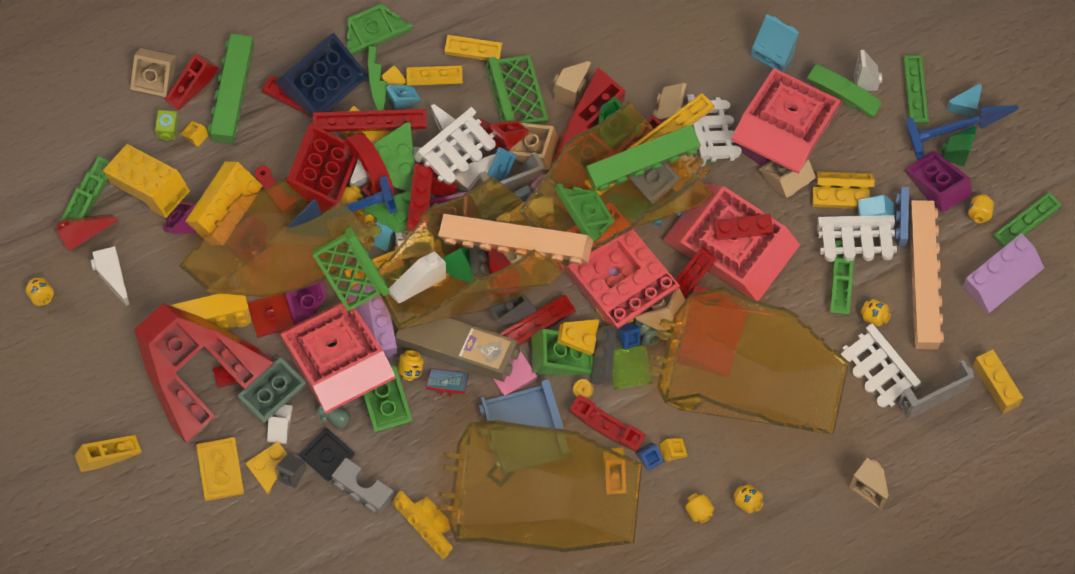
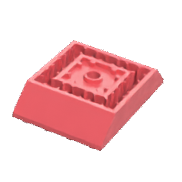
(781, 133)
(743, 263)
(638, 284)
(340, 371)

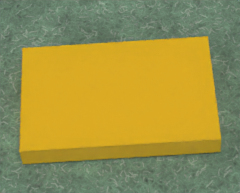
(220, 469)

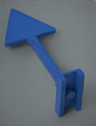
(987, 116)
(386, 195)

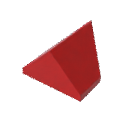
(508, 133)

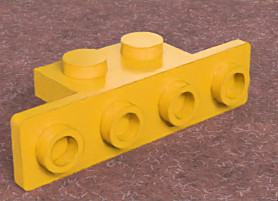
(426, 520)

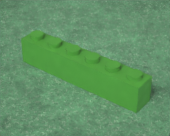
(232, 88)
(642, 157)

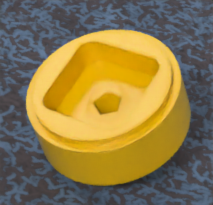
(583, 388)

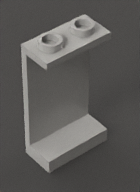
(530, 171)
(912, 406)

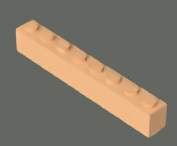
(515, 238)
(925, 275)

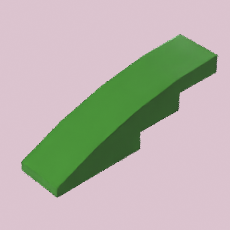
(377, 87)
(844, 90)
(89, 191)
(841, 284)

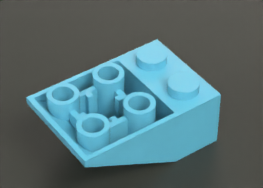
(775, 43)

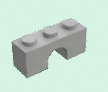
(375, 497)

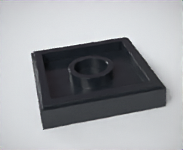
(326, 454)

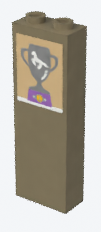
(462, 346)

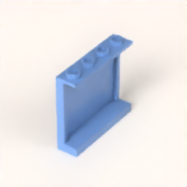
(526, 407)

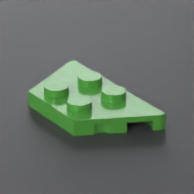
(373, 28)
(398, 156)
(586, 210)
(395, 221)

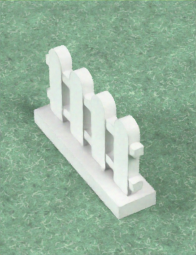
(709, 137)
(445, 148)
(857, 226)
(878, 357)

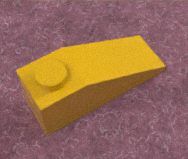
(106, 452)

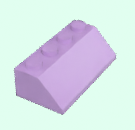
(1004, 273)
(377, 320)

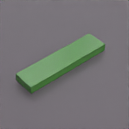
(915, 89)
(1028, 219)

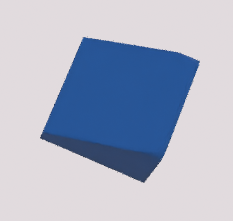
(629, 335)
(650, 456)

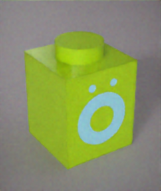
(166, 125)

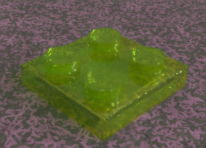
(631, 368)

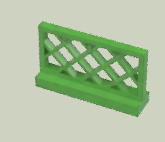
(500, 91)
(362, 258)

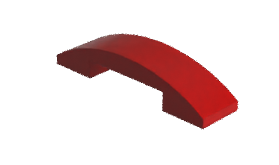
(370, 160)
(606, 425)

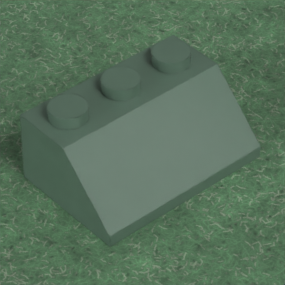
(271, 390)

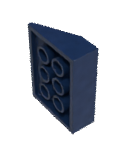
(322, 76)

